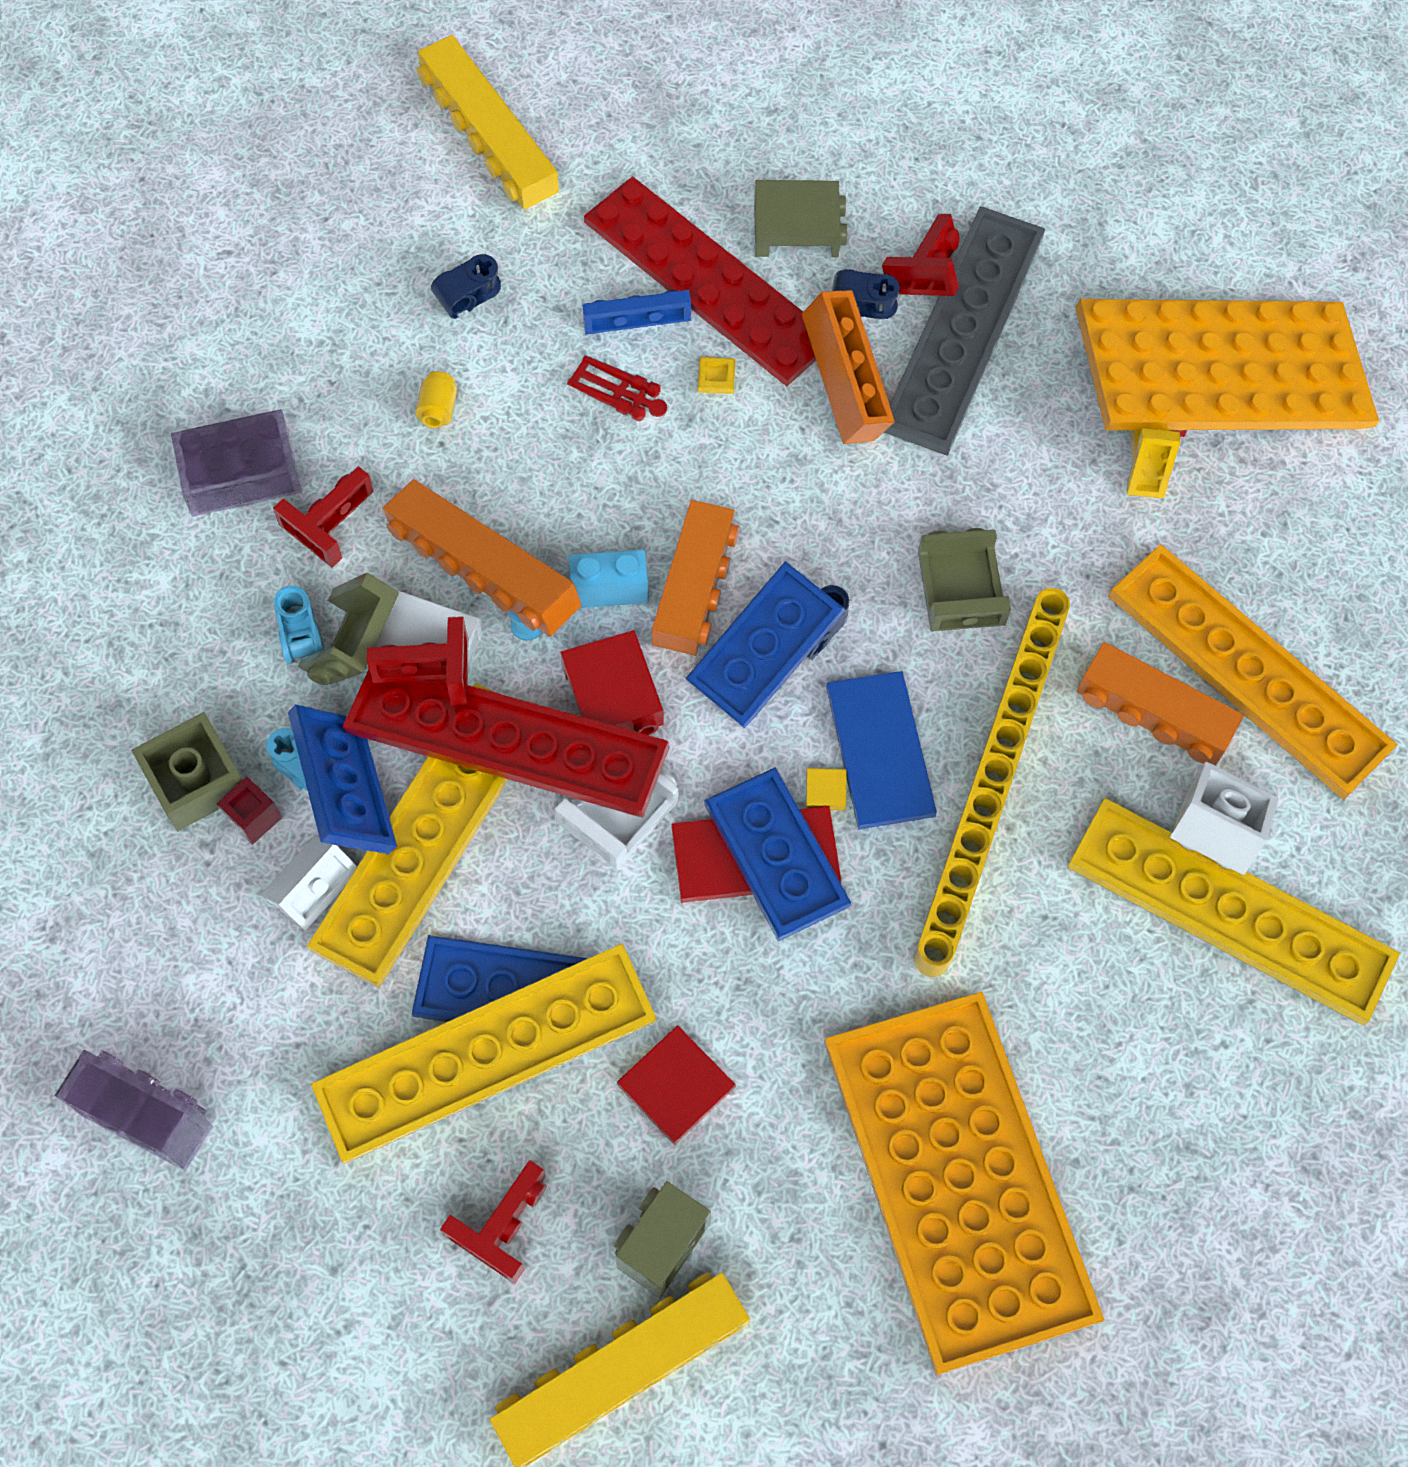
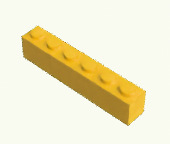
(487, 122)
(620, 1370)

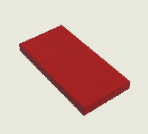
(708, 868)

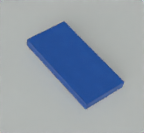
(765, 644)
(880, 750)
(341, 782)
(777, 854)
(469, 974)

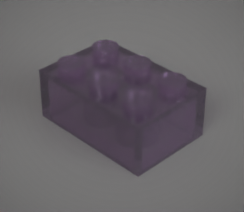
(236, 463)
(135, 1107)

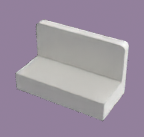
(310, 882)

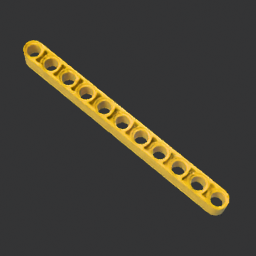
(991, 793)

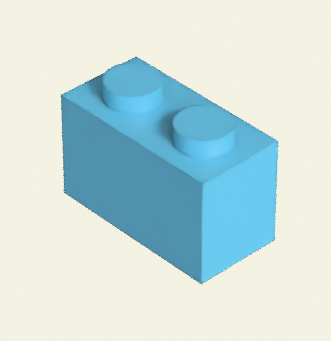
(610, 578)

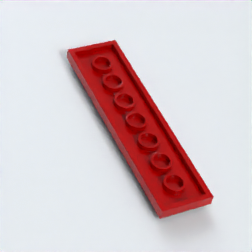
(718, 284)
(513, 741)

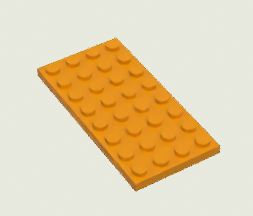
(1225, 365)
(962, 1183)

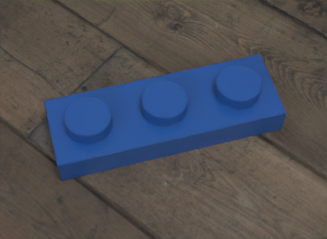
(636, 312)

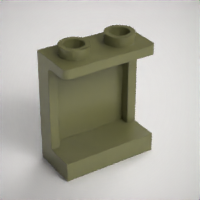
(798, 215)
(962, 580)
(367, 609)

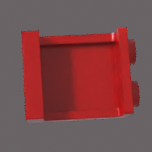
(614, 683)

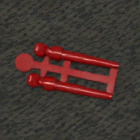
(656, 407)

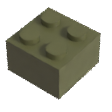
(188, 770)
(662, 1238)

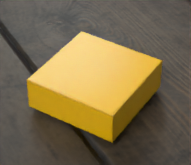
(716, 375)
(826, 788)

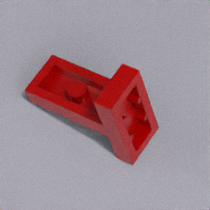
(930, 268)
(325, 515)
(426, 662)
(502, 1224)

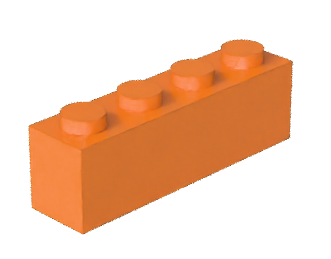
(847, 367)
(694, 577)
(1159, 704)

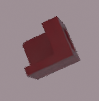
(250, 810)

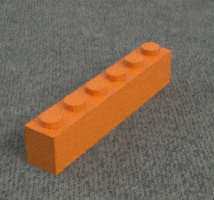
(482, 558)

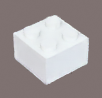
(1224, 818)

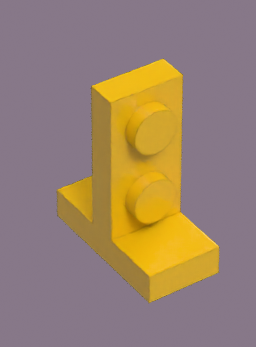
(1152, 461)

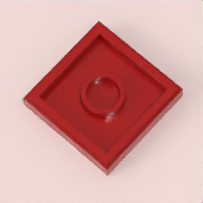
(676, 1084)

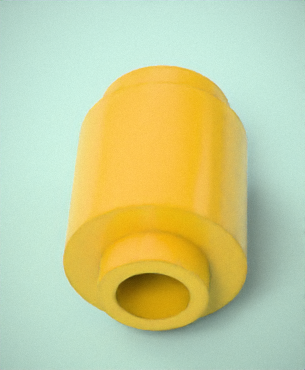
(436, 399)

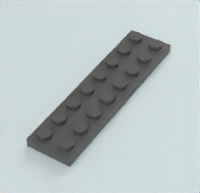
(963, 331)

